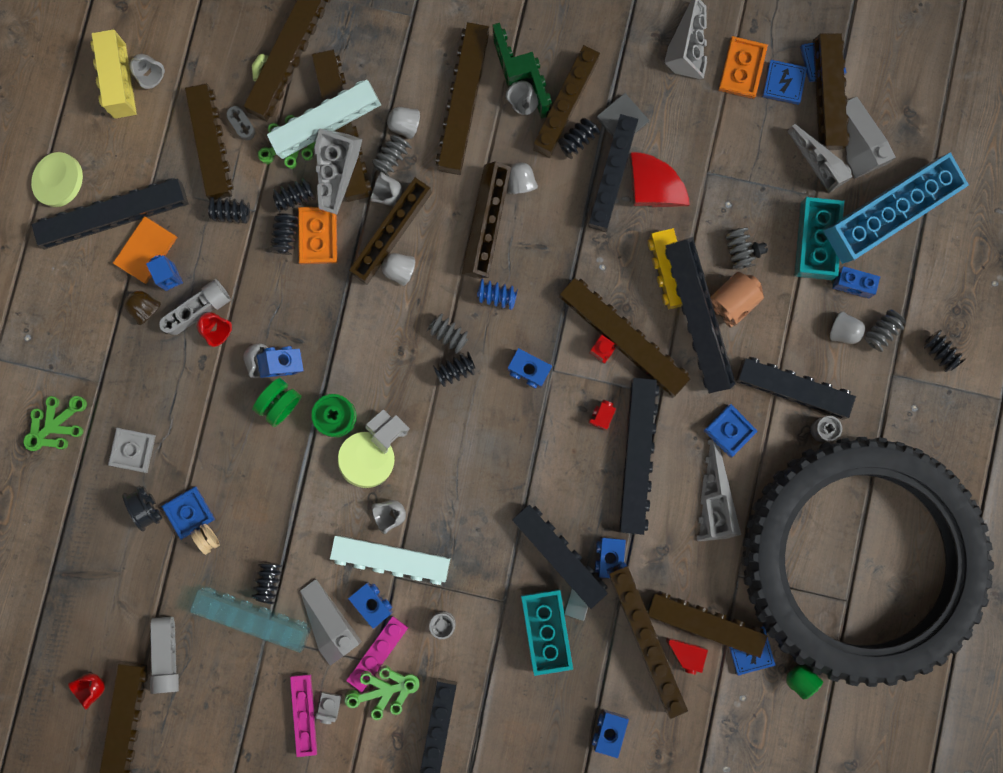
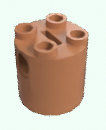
(737, 298)

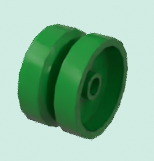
(276, 402)
(323, 412)

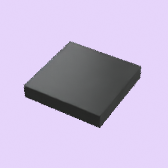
(625, 106)

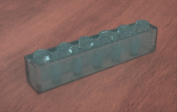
(251, 619)

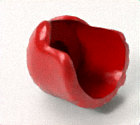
(207, 322)
(85, 693)

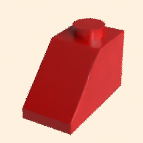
(688, 655)

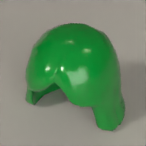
(803, 681)

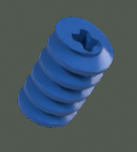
(497, 294)

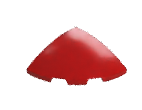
(656, 183)

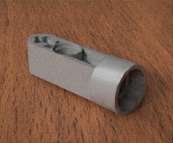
(212, 296)
(163, 656)

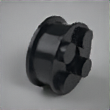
(141, 508)

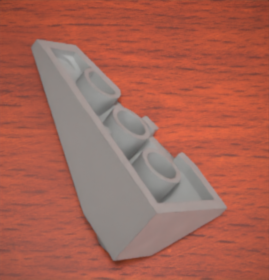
(686, 48)
(867, 144)
(335, 164)
(825, 164)
(330, 628)

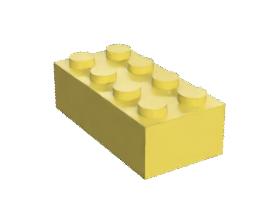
(113, 74)

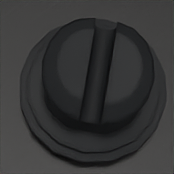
(759, 249)

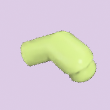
(257, 65)

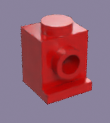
(603, 349)
(603, 415)

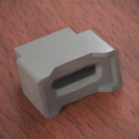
(386, 430)

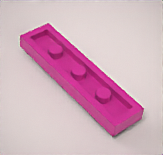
(378, 652)
(303, 715)

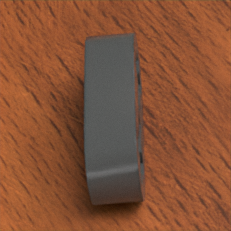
(244, 121)

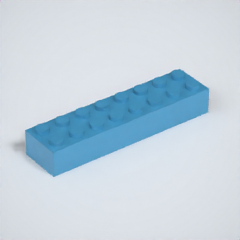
(895, 208)

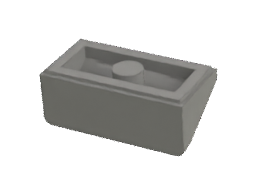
(576, 607)

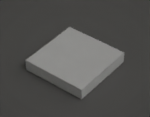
(131, 450)

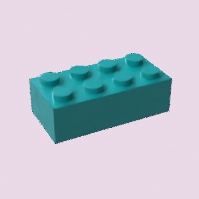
(814, 252)
(547, 632)

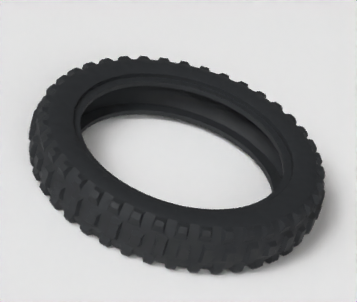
(965, 555)

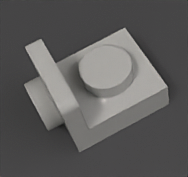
(328, 707)

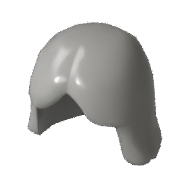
(140, 65)
(522, 97)
(404, 121)
(521, 179)
(384, 188)
(398, 267)
(847, 329)
(250, 359)
(383, 519)

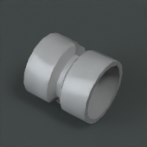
(826, 429)
(442, 625)

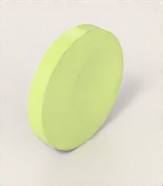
(57, 179)
(364, 462)

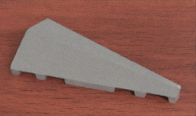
(718, 509)

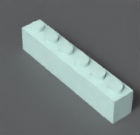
(329, 115)
(390, 558)

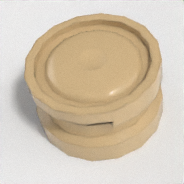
(205, 539)

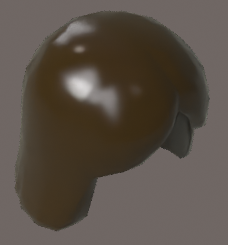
(141, 306)

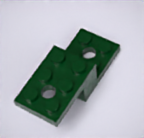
(521, 68)

